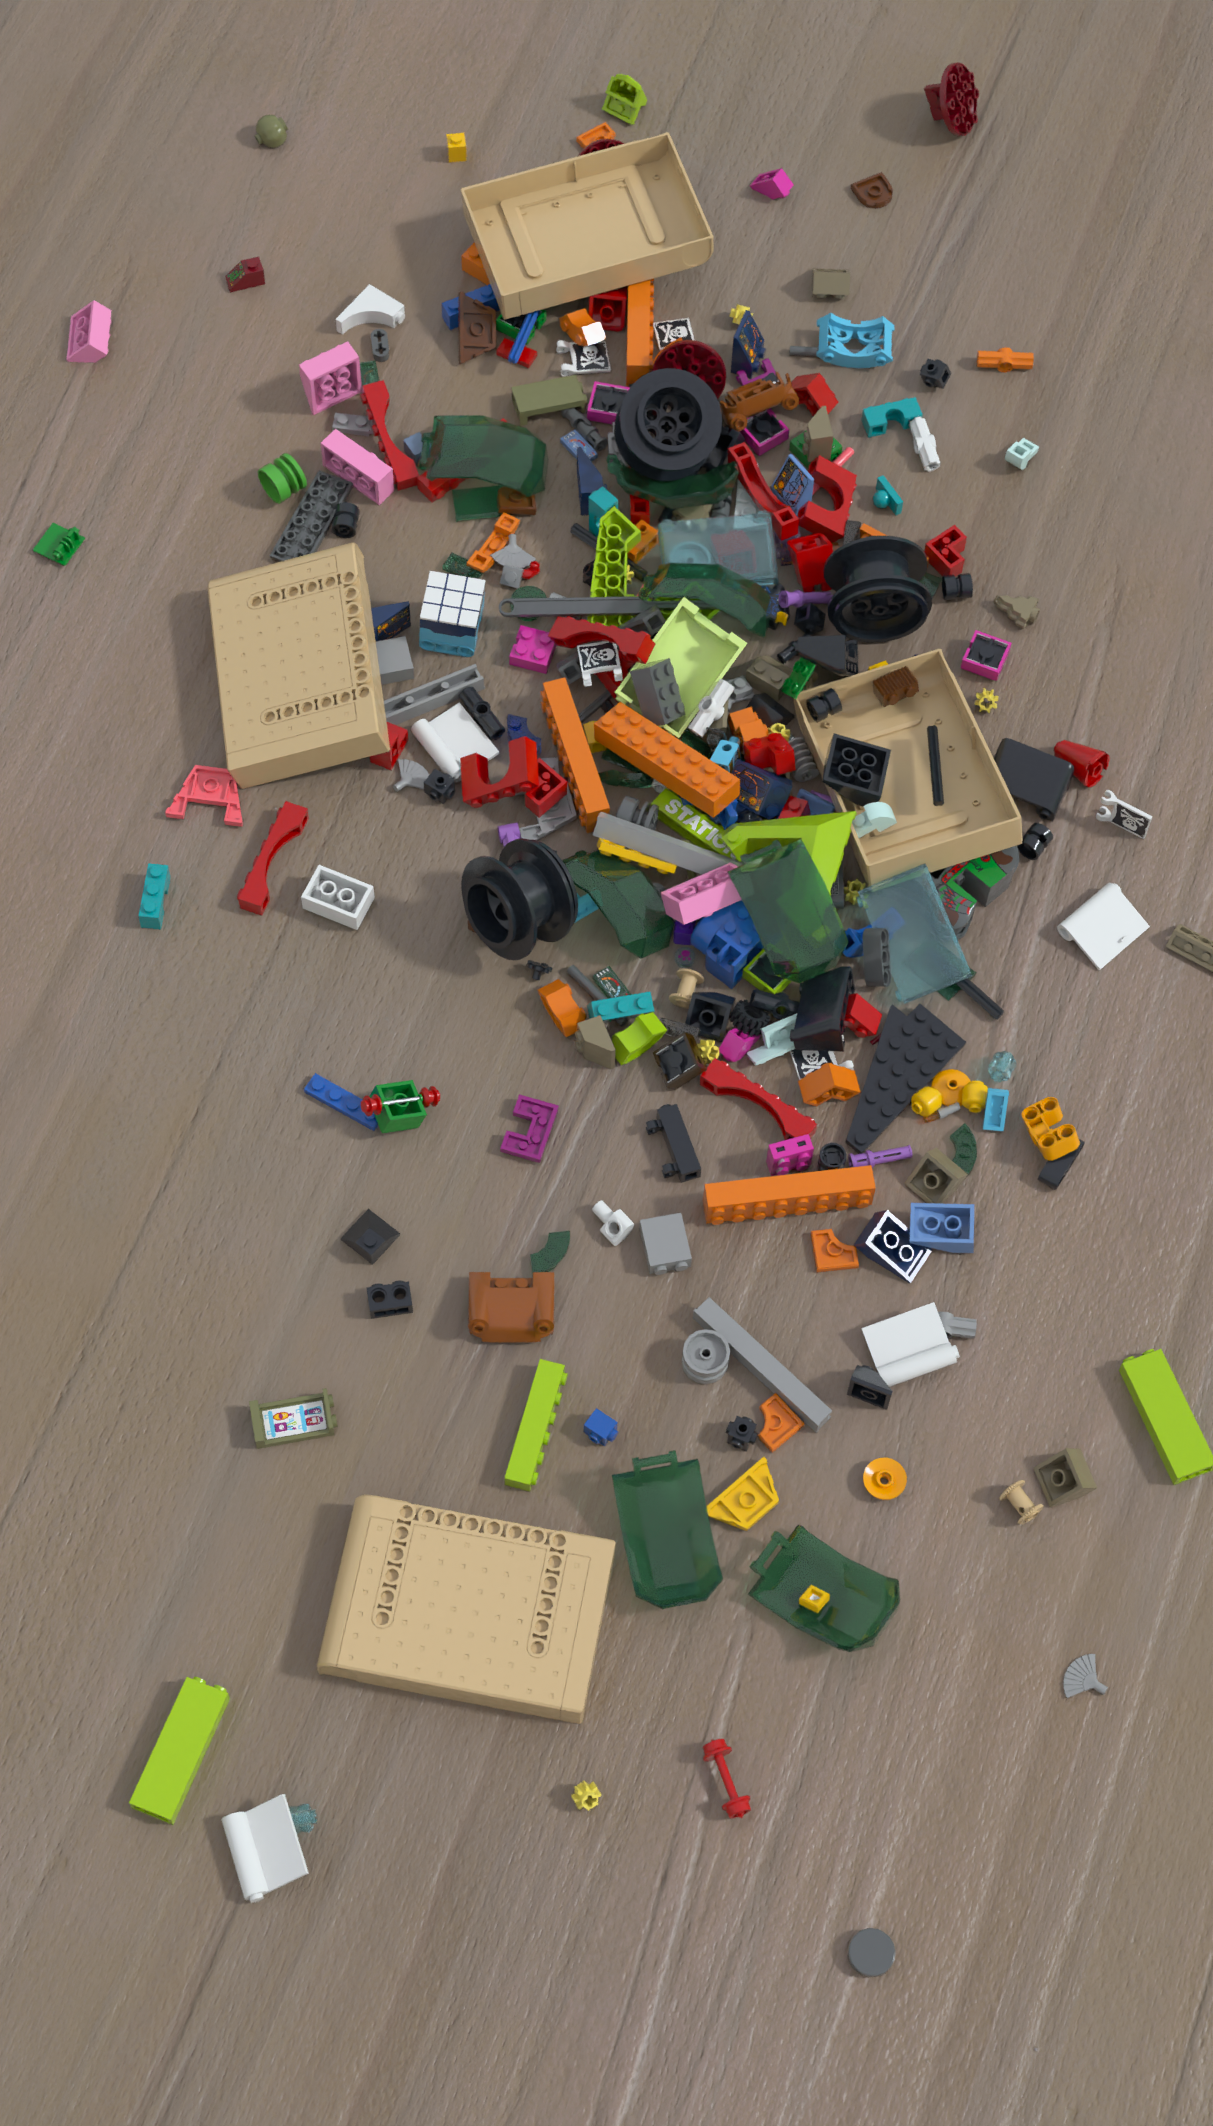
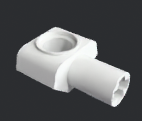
(610, 1222)

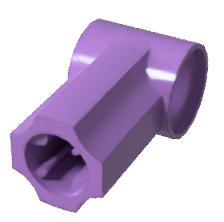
(508, 833)

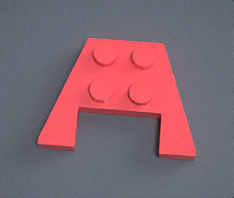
(211, 787)

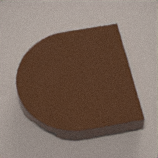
(873, 191)
(515, 502)

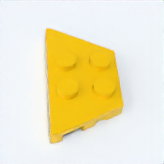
(746, 1498)

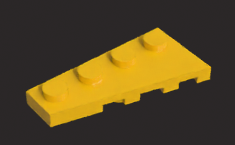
(609, 848)

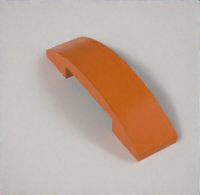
(496, 541)

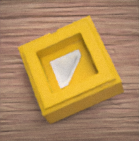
(814, 1598)

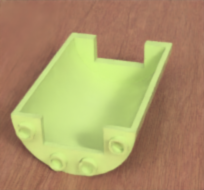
(699, 657)

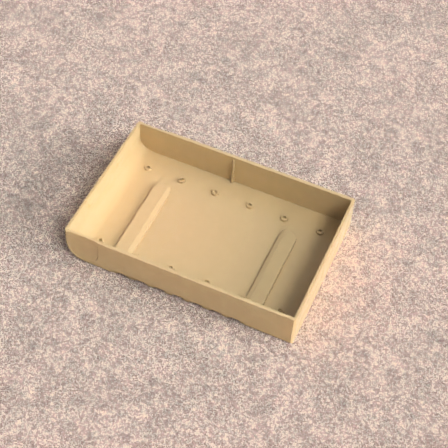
(587, 225)
(297, 666)
(977, 805)
(467, 1608)

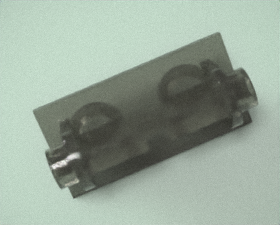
(714, 738)

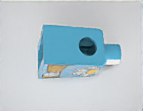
(727, 753)

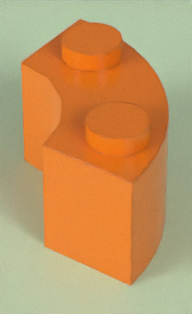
(582, 328)
(562, 1007)

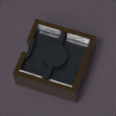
(679, 1061)

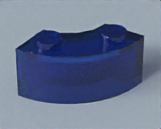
(518, 728)

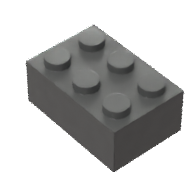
(658, 692)

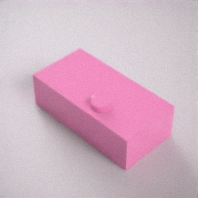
(358, 466)
(701, 895)

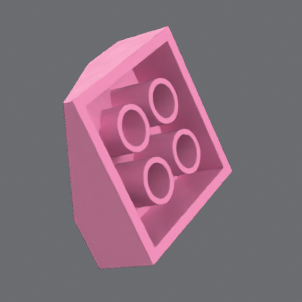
(331, 377)

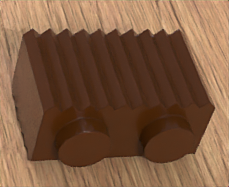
(895, 686)

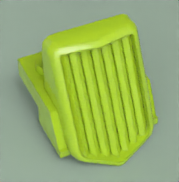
(624, 98)

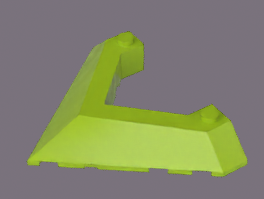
(609, 578)
(822, 835)

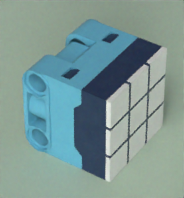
(451, 614)

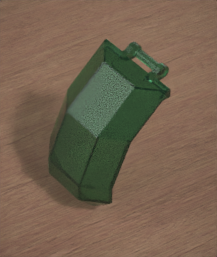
(485, 451)
(682, 493)
(714, 586)
(625, 900)
(790, 910)
(667, 1531)
(859, 1600)

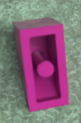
(773, 184)
(737, 1044)

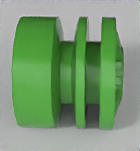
(282, 478)

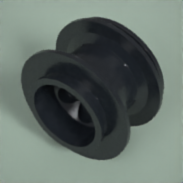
(687, 397)
(877, 588)
(519, 898)

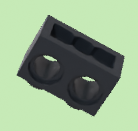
(390, 1305)

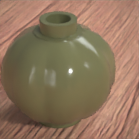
(271, 131)

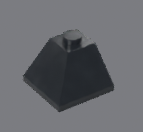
(710, 1014)
(370, 1236)
(869, 1387)

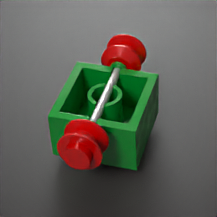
(399, 1105)

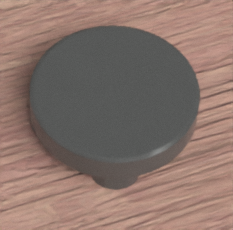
(871, 1952)

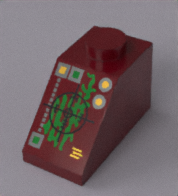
(245, 275)

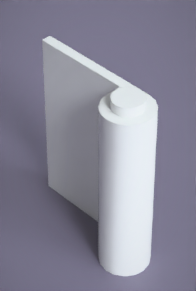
(451, 738)
(1103, 925)
(909, 1345)
(264, 1848)

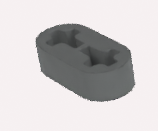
(380, 345)

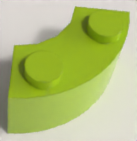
(637, 1037)

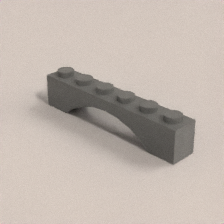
(648, 621)

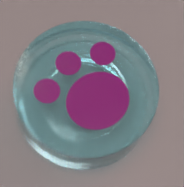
(684, 957)

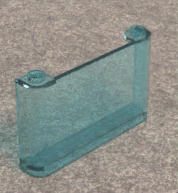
(735, 542)
(921, 938)

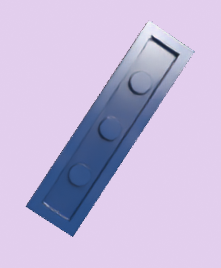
(339, 1100)

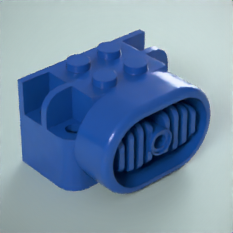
(728, 942)

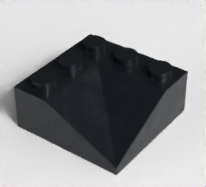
(856, 769)

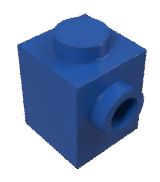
(600, 1428)

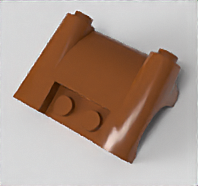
(757, 398)
(511, 1307)

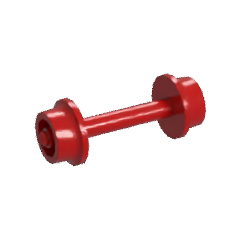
(737, 1805)

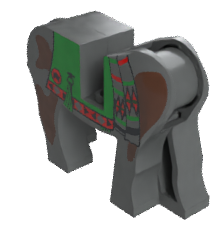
(975, 881)

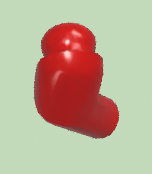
(531, 571)

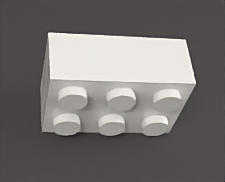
(337, 897)

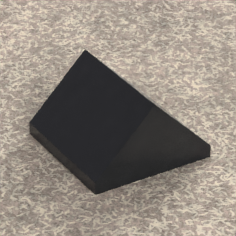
(769, 710)

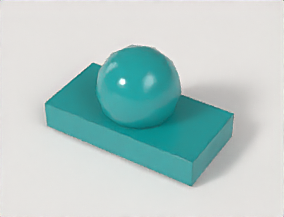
(887, 496)

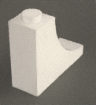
(371, 307)

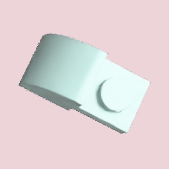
(1021, 453)
(876, 816)

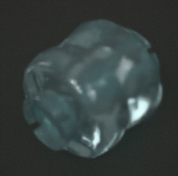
(1001, 1066)
(303, 1817)

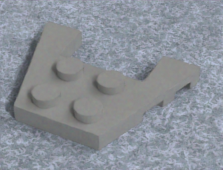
(555, 818)

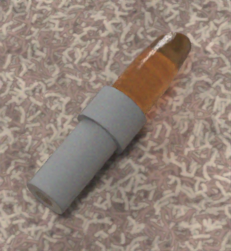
(942, 1112)

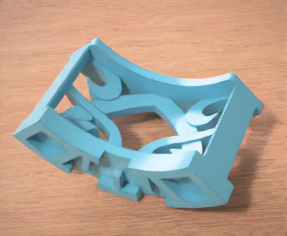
(842, 331)

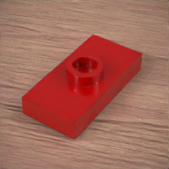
(526, 358)

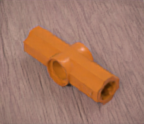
(1005, 359)

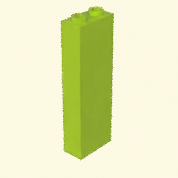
(1167, 1416)
(180, 1750)

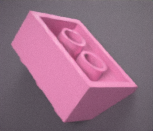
(89, 333)

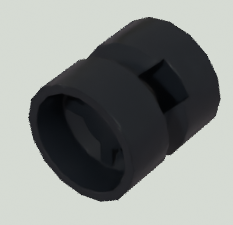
(345, 520)
(960, 586)
(825, 704)
(1035, 841)
(831, 1157)

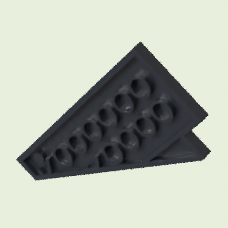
(905, 1061)

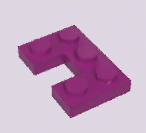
(542, 1119)

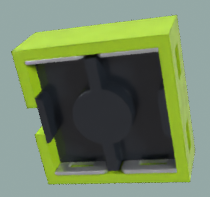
(761, 976)

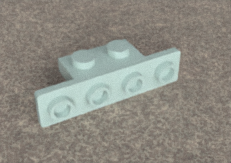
(776, 1041)

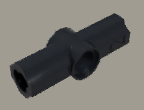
(477, 705)
(777, 1004)

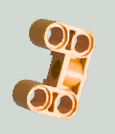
(1050, 1142)

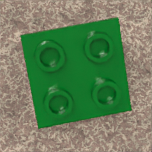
(59, 543)
(801, 672)

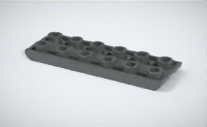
(312, 517)

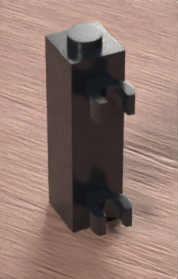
(678, 1143)

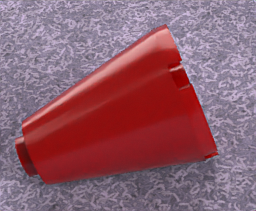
(1086, 761)

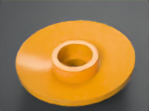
(950, 1094)
(887, 1469)

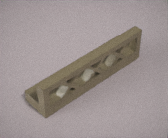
(1192, 946)

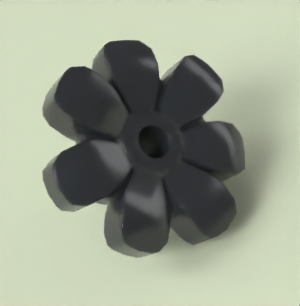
(538, 968)

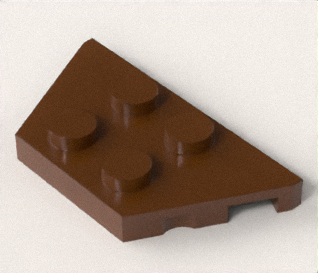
(476, 328)

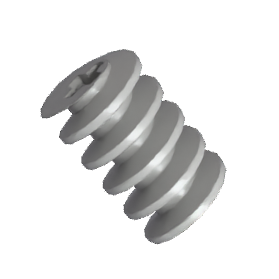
(804, 763)

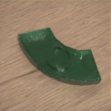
(630, 780)
(965, 1148)
(552, 1253)

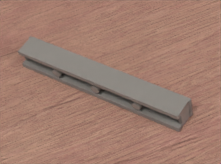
(432, 695)
(659, 845)
(764, 1365)

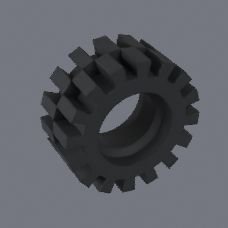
(749, 1018)

